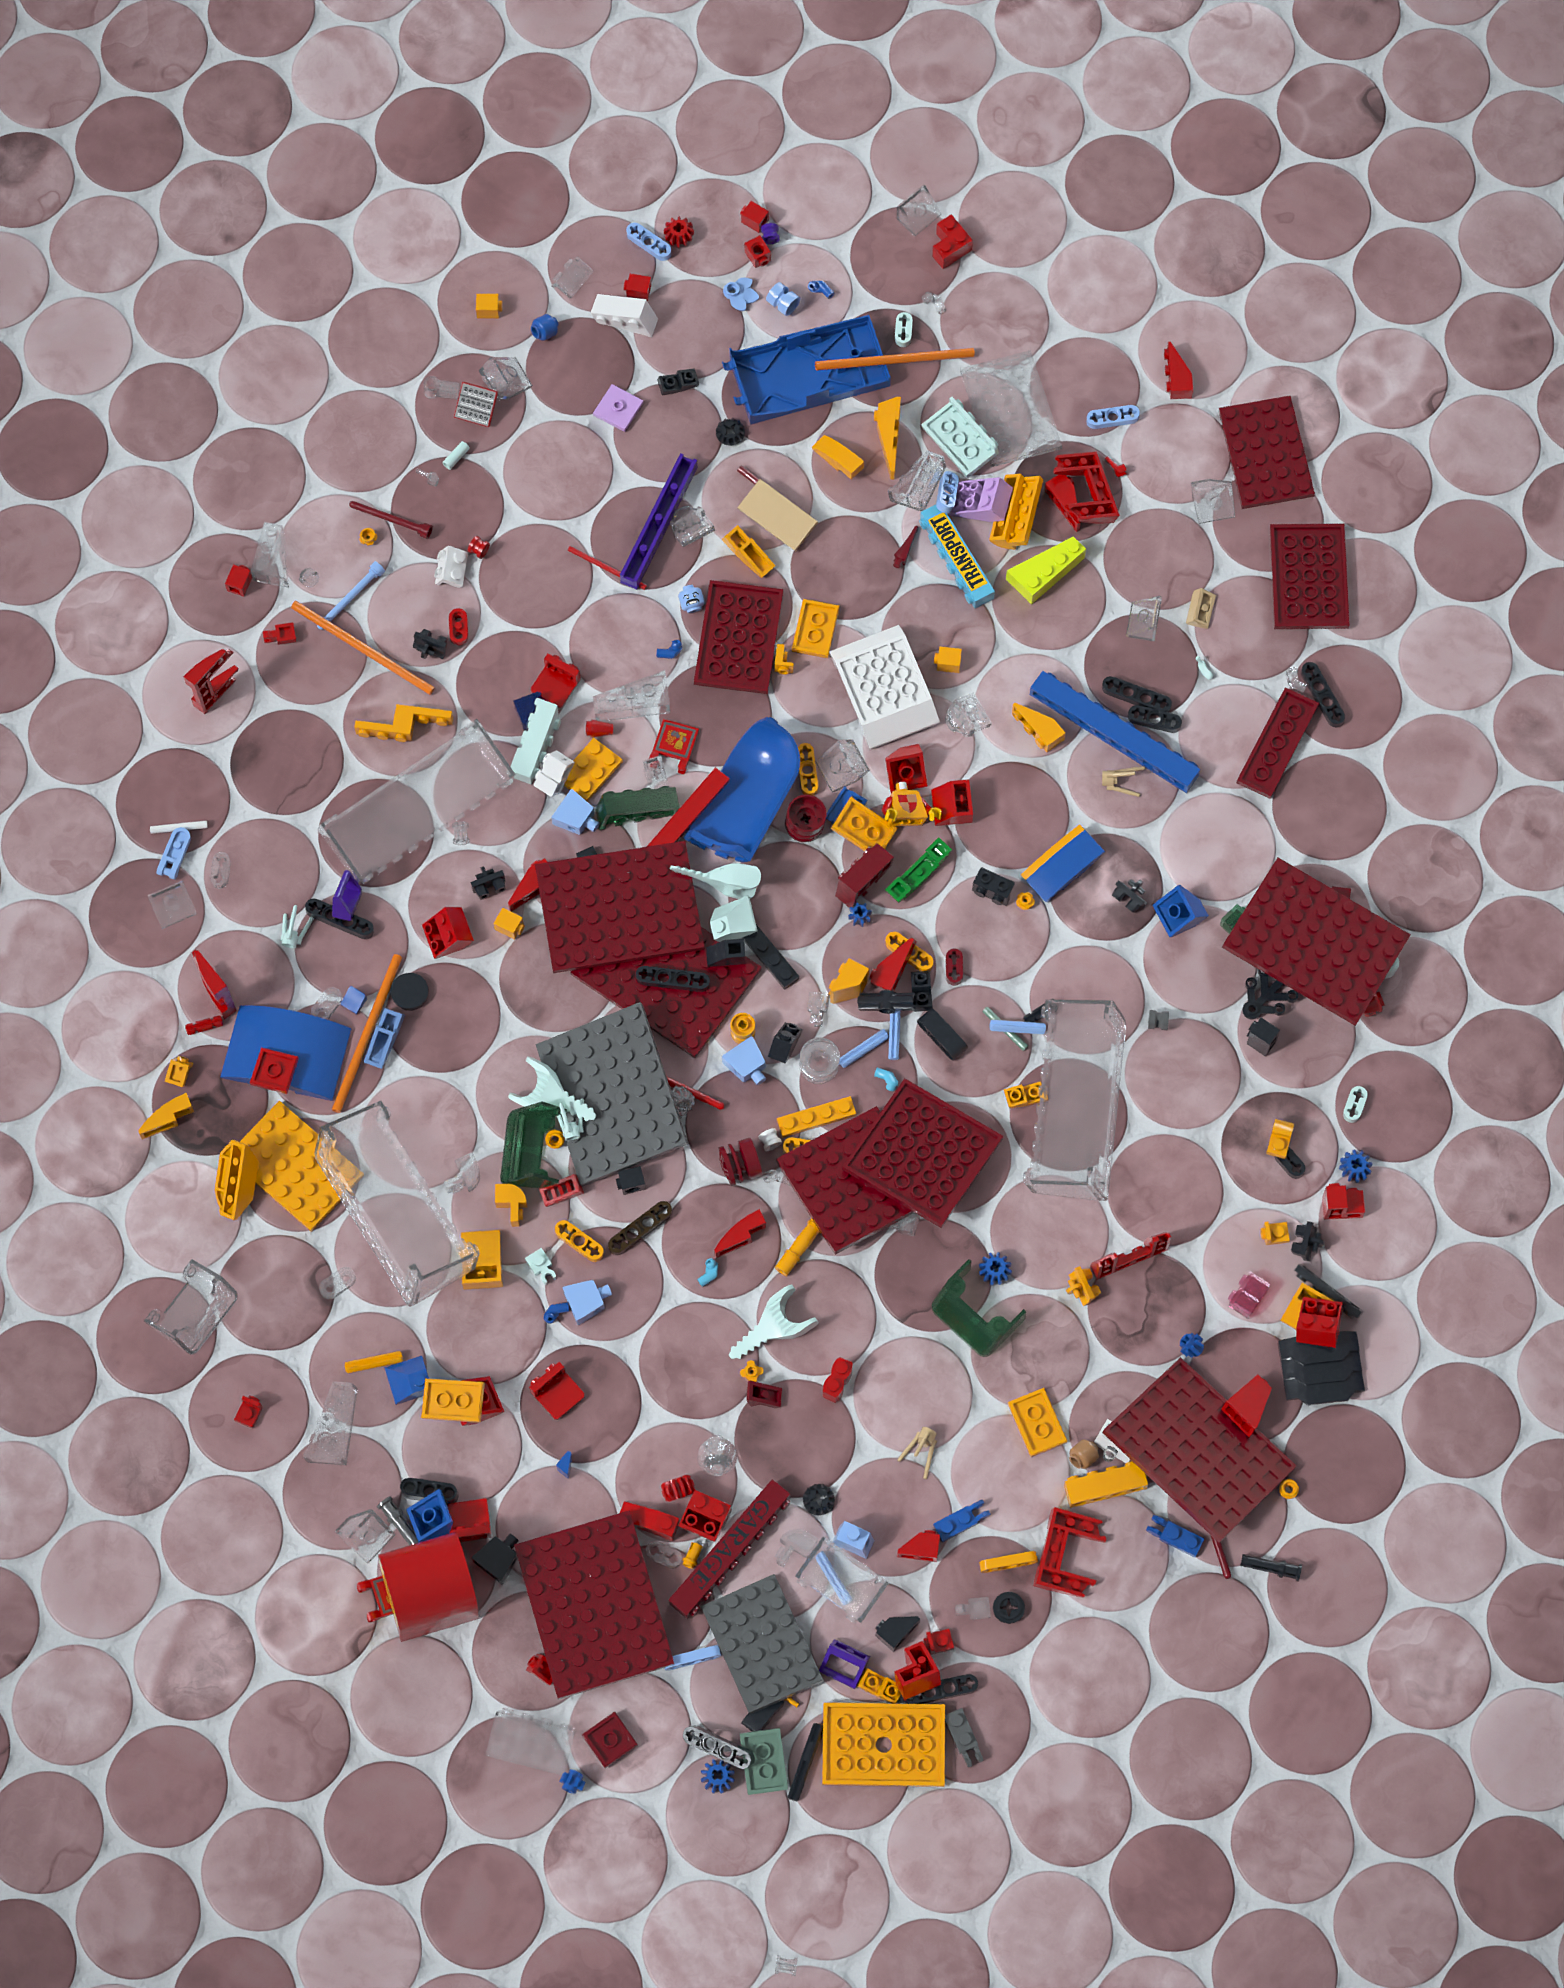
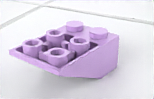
(982, 499)

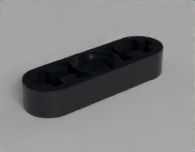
(1161, 714)

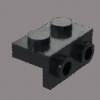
(992, 886)

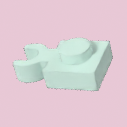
(539, 1264)

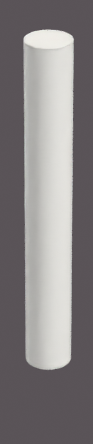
(171, 827)

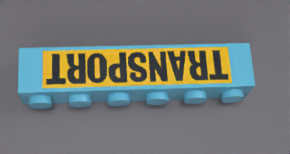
(957, 556)

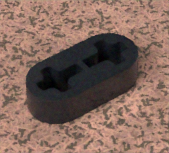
(1287, 1167)

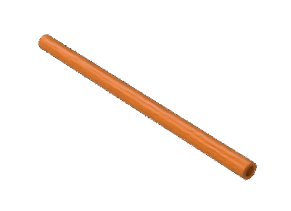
(894, 359)
(362, 647)
(366, 1034)

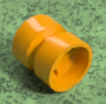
(742, 1027)

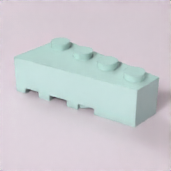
(536, 740)

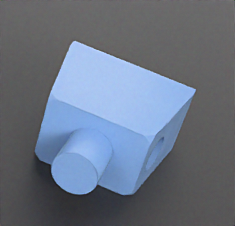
(575, 814)
(746, 1061)
(585, 1299)
(854, 1539)

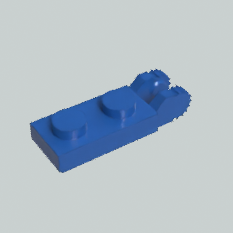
(960, 1521)
(1176, 1536)

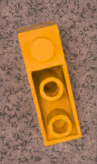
(1043, 728)

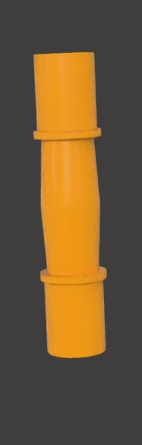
(797, 1249)

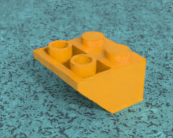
(849, 983)
(1292, 1312)

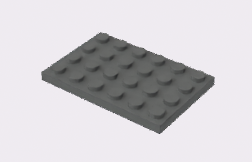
(762, 1644)

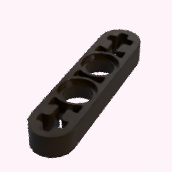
(640, 1228)

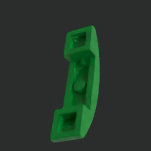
(919, 871)

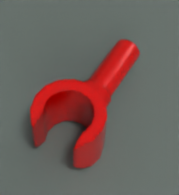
(1118, 470)

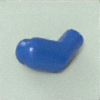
(821, 287)
(671, 652)
(554, 1310)

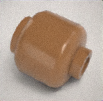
(1084, 1454)

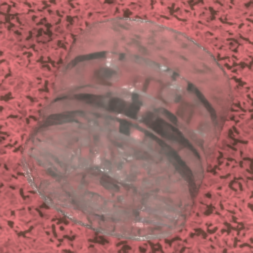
(817, 1050)

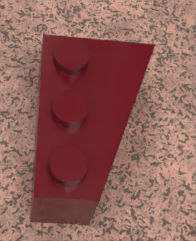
(863, 874)

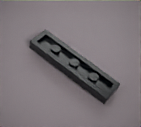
(771, 958)
(1321, 1286)

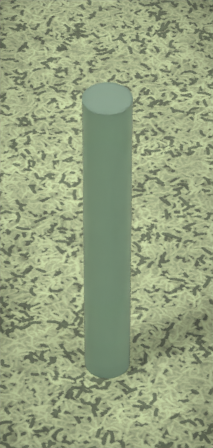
(1013, 1036)

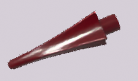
(902, 553)

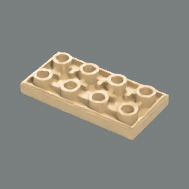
(777, 515)

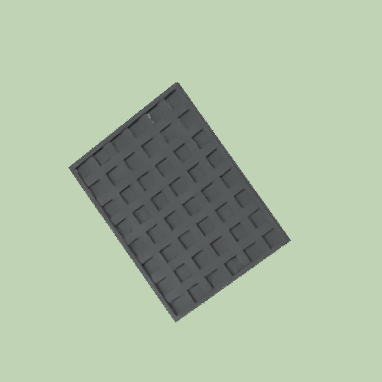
(623, 1080)

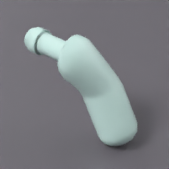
(1202, 666)

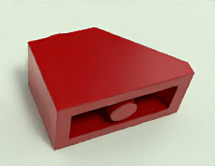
(921, 1547)

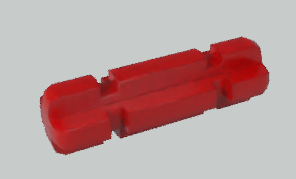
(203, 1025)

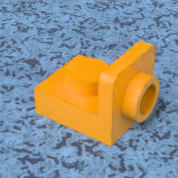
(781, 664)
(178, 1071)
(1275, 1233)

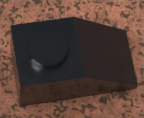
(896, 1630)

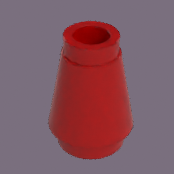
(598, 728)

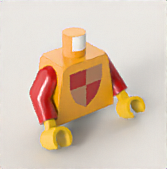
(907, 808)

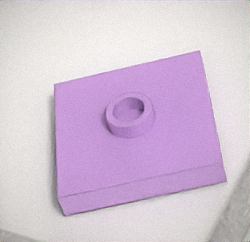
(618, 408)

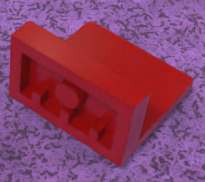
(470, 1519)

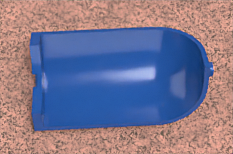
(760, 777)

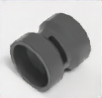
(1158, 1020)

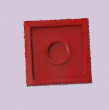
(274, 1070)

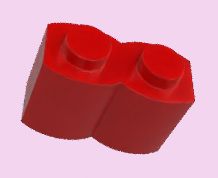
(840, 1376)

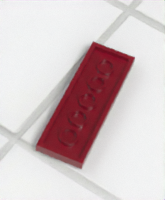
(1277, 743)

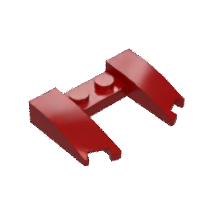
(1087, 464)
(198, 679)
(215, 986)
(1112, 1262)
(1059, 1526)

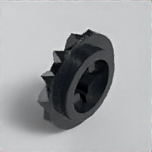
(731, 438)
(813, 1507)
(1016, 1602)

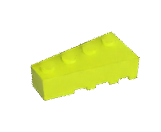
(1044, 570)

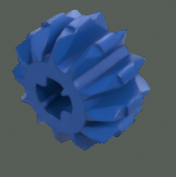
(1362, 1170)
(996, 1261)
(718, 1769)

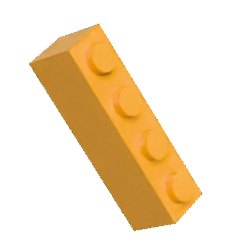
(1105, 1485)

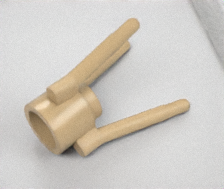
(1110, 778)
(925, 1438)

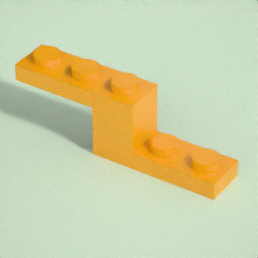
(403, 723)

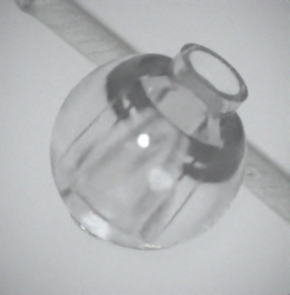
(717, 1456)

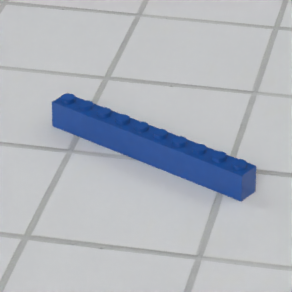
(1115, 731)

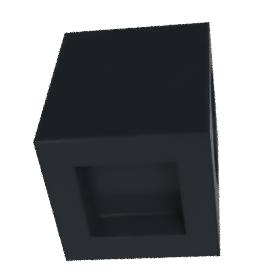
(631, 1180)

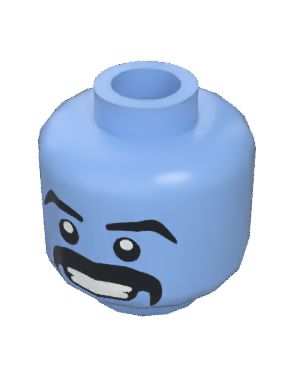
(691, 599)

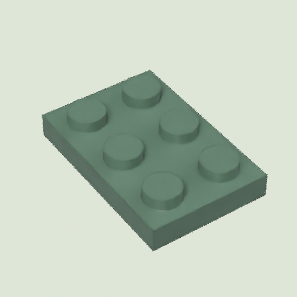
(768, 1770)

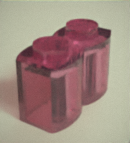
(1248, 1295)

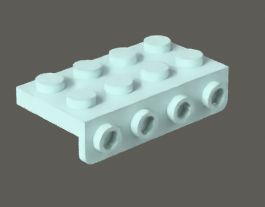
(961, 437)

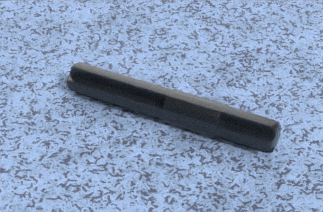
(805, 1762)

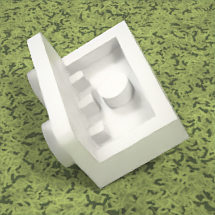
(451, 566)

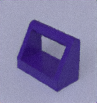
(346, 897)
(848, 1654)

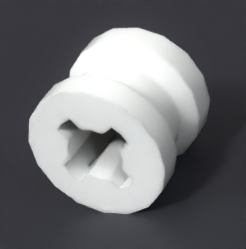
(770, 1139)

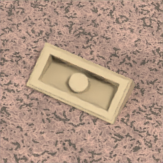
(1200, 608)

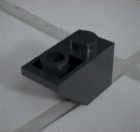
(726, 953)
(785, 1042)

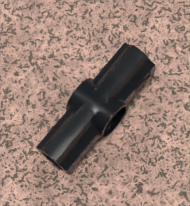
(887, 1001)

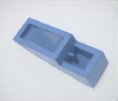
(384, 1038)

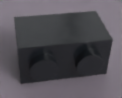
(1262, 1036)

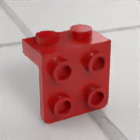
(556, 680)
(556, 1391)

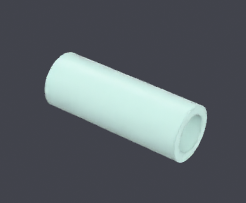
(456, 455)

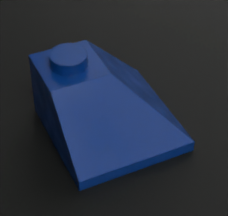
(1179, 911)
(407, 1379)
(430, 1517)

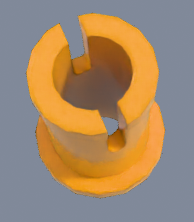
(692, 1555)

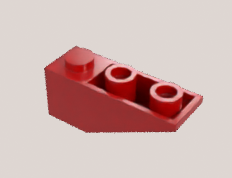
(1180, 377)

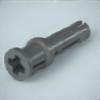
(396, 1517)

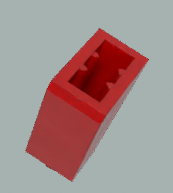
(1248, 1404)

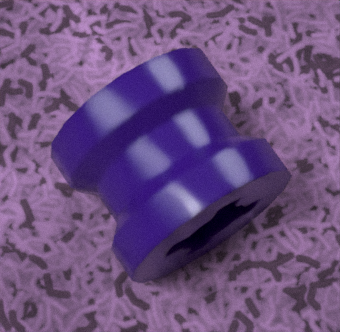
(770, 233)

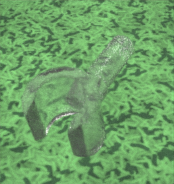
(432, 477)
(774, 1177)

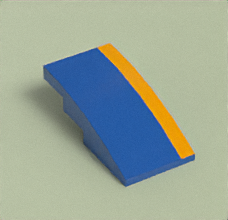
(1063, 863)

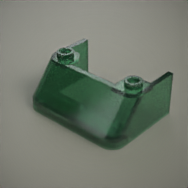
(525, 1143)
(965, 1322)

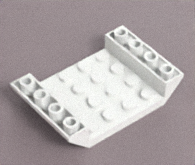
(885, 686)

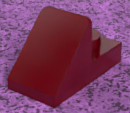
(763, 1395)

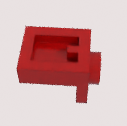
(248, 1411)
(938, 1641)
(539, 1667)

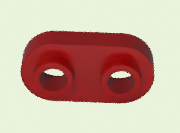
(458, 628)

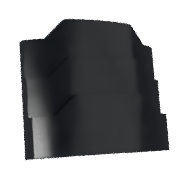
(1321, 1372)

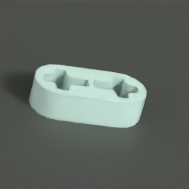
(907, 330)
(1359, 1106)

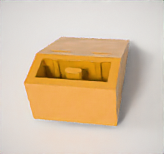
(489, 1264)

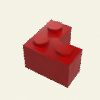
(953, 244)
(1342, 1202)
(919, 1674)

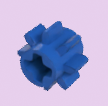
(859, 909)
(1191, 1345)
(572, 1781)

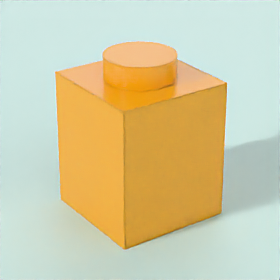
(488, 306)
(948, 659)
(509, 923)

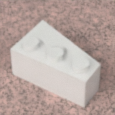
(625, 313)

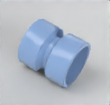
(781, 297)

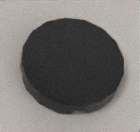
(409, 991)

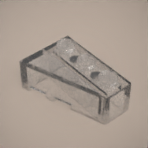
(919, 482)
(270, 558)

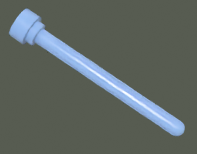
(374, 571)

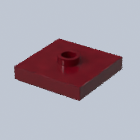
(609, 1740)

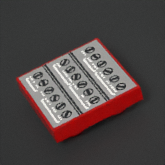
(476, 404)

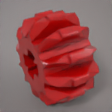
(678, 231)
(677, 1488)

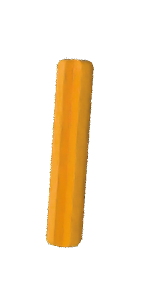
(373, 1362)

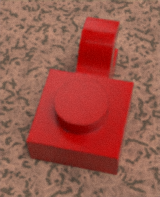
(283, 634)

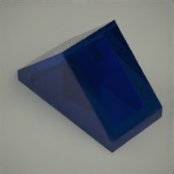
(525, 706)

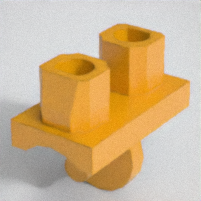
(1080, 1287)

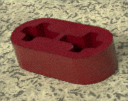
(950, 967)

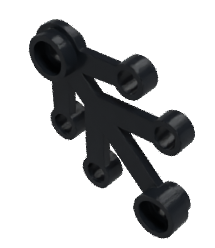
(1267, 994)

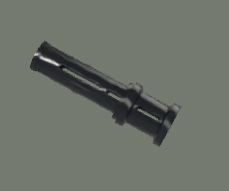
(1280, 1568)

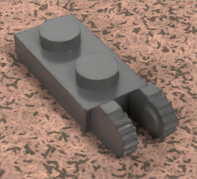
(962, 1735)

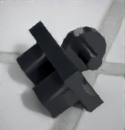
(429, 646)
(486, 880)
(1122, 890)
(1310, 1242)

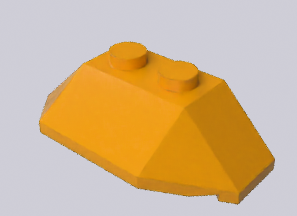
(235, 1179)

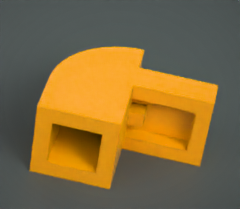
(1280, 1138)
(511, 1197)

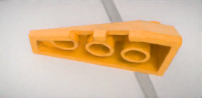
(888, 427)

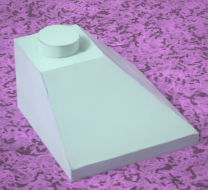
(733, 920)

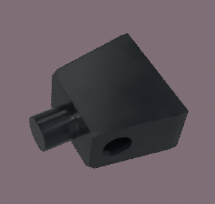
(497, 1557)

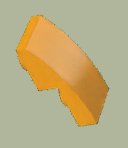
(1022, 1095)
(879, 1686)

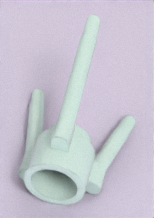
(289, 938)
(570, 1130)

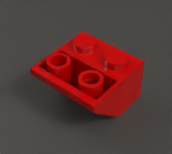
(954, 801)
(447, 931)
(1319, 1322)
(705, 1516)

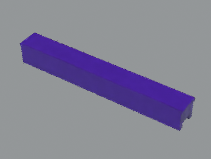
(658, 522)

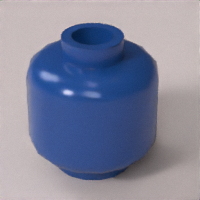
(544, 327)

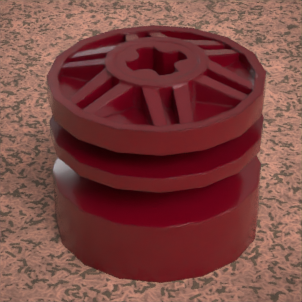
(808, 809)
(740, 1161)

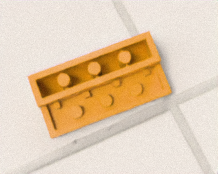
(1020, 512)

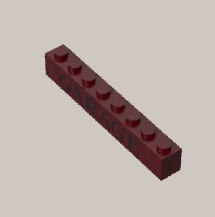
(729, 1549)

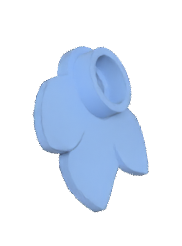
(743, 293)

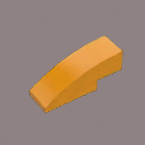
(838, 456)
(748, 551)
(166, 1116)

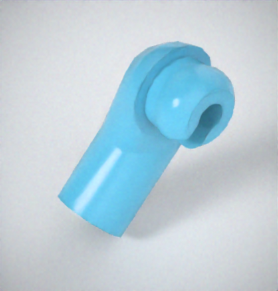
(888, 1076)
(711, 1272)

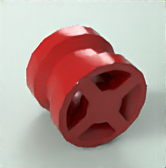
(478, 547)

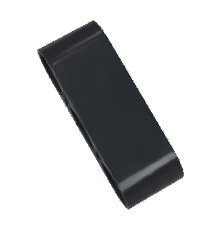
(942, 1034)
(421, 1485)

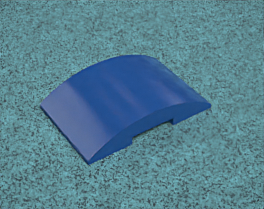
(313, 1039)

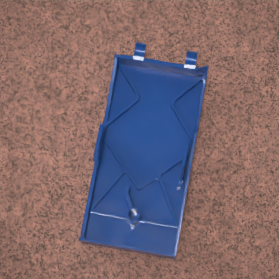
(783, 376)

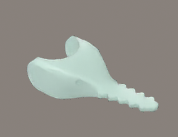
(732, 879)
(551, 1091)
(773, 1325)

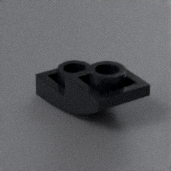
(678, 382)
(922, 988)
(760, 1719)

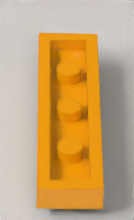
(816, 1116)

